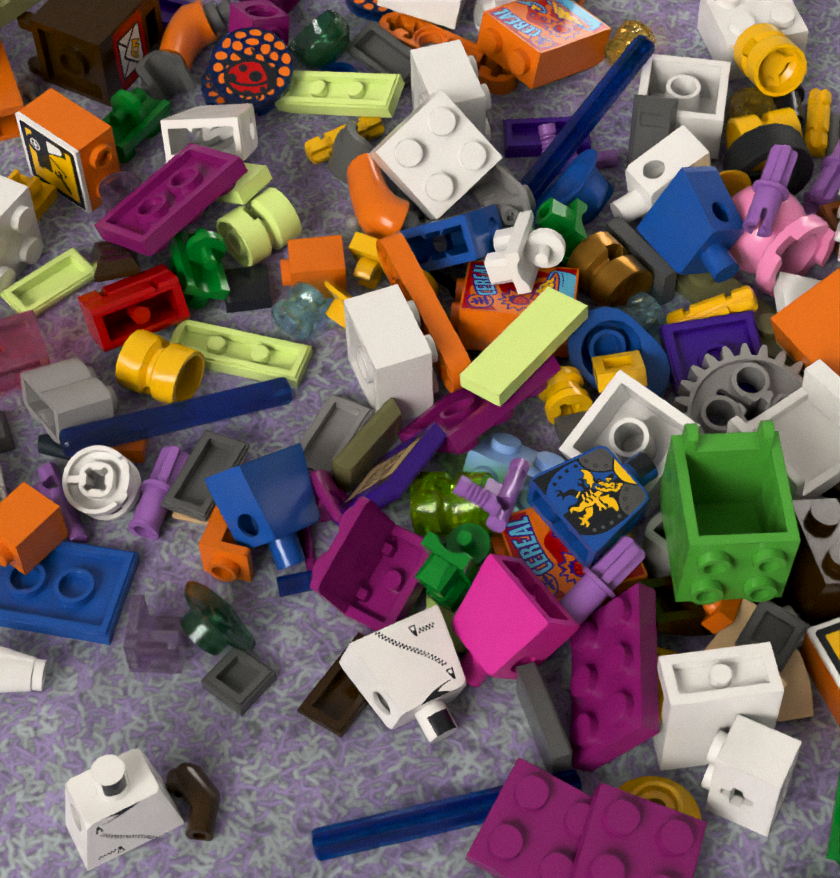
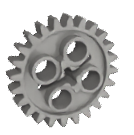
(767, 375)

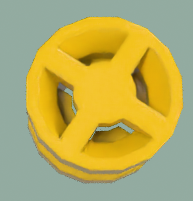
(565, 394)

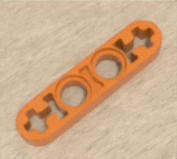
(423, 32)
(403, 269)

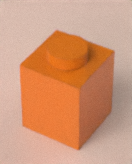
(314, 262)
(29, 528)

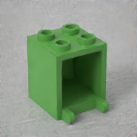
(728, 515)

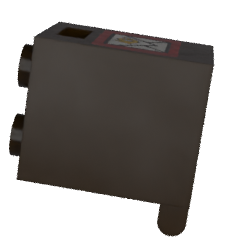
(93, 43)

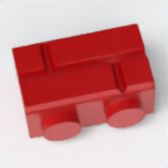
(136, 302)

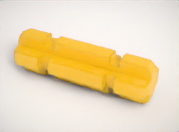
(817, 122)
(319, 150)
(740, 300)

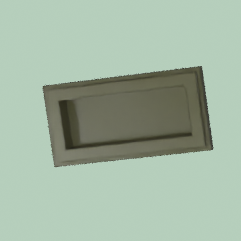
(367, 446)

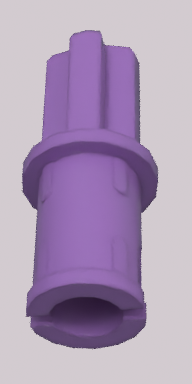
(828, 183)
(770, 190)
(149, 513)
(602, 578)

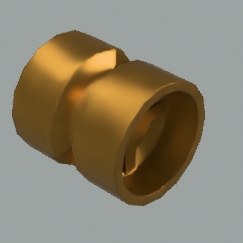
(608, 270)

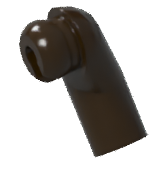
(202, 795)

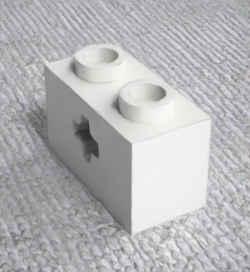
(749, 773)

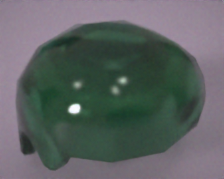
(321, 41)

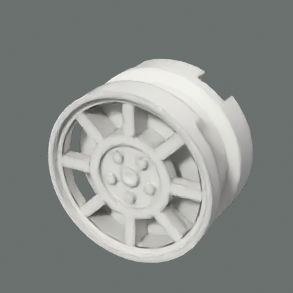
(101, 482)

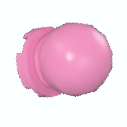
(792, 248)

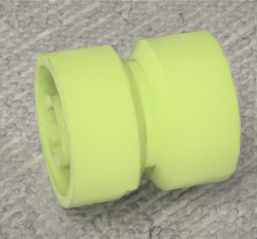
(260, 227)

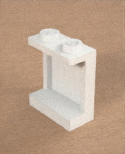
(807, 432)
(706, 694)

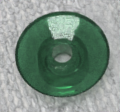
(213, 621)

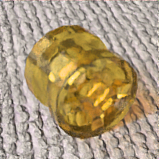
(623, 37)
(750, 101)

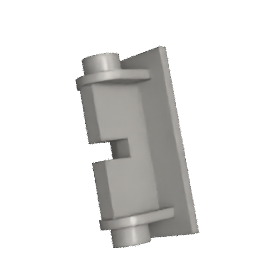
(504, 191)

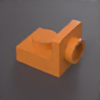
(221, 553)

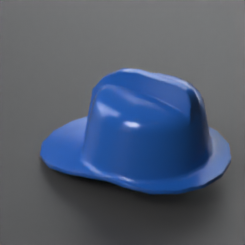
(583, 182)
(612, 332)

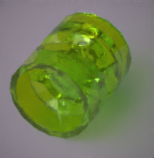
(438, 509)

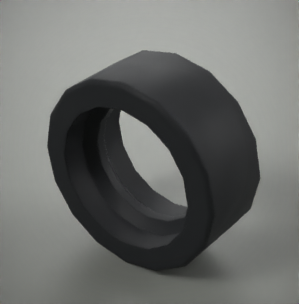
(755, 146)

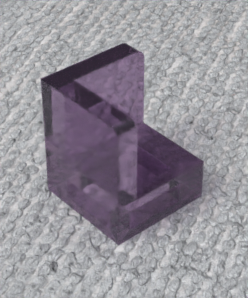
(153, 641)

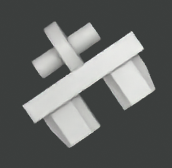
(522, 252)

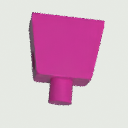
(508, 621)

